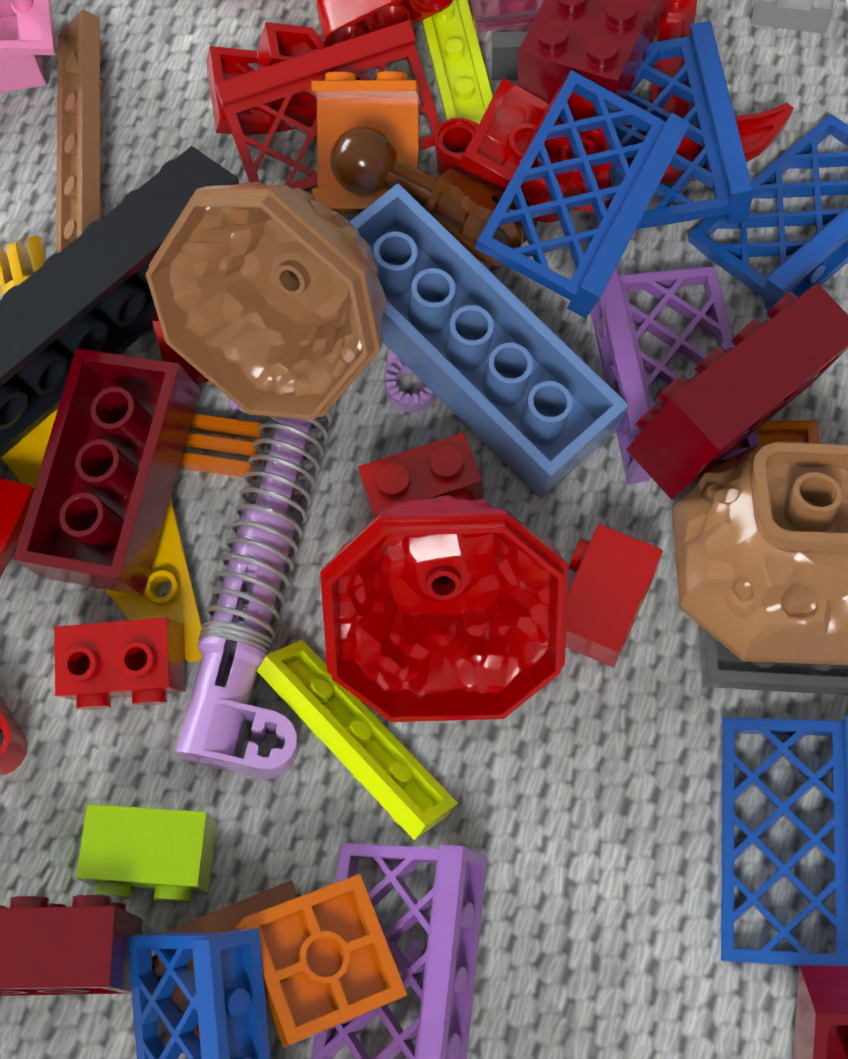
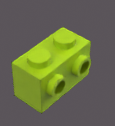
(147, 851)

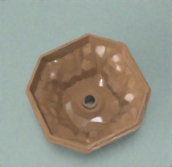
(269, 297)
(769, 553)

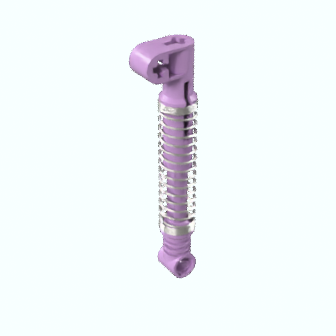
(255, 566)

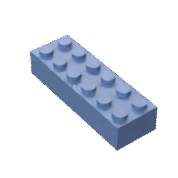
(484, 348)

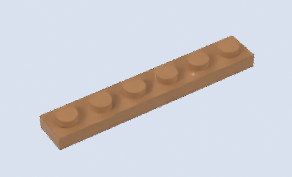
(78, 128)

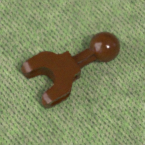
(368, 162)

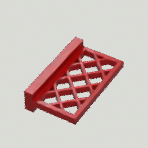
(294, 77)

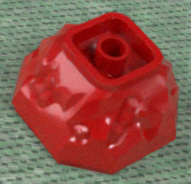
(445, 612)

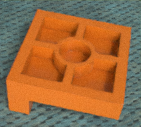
(324, 960)

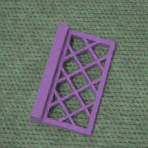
(625, 362)
(450, 954)

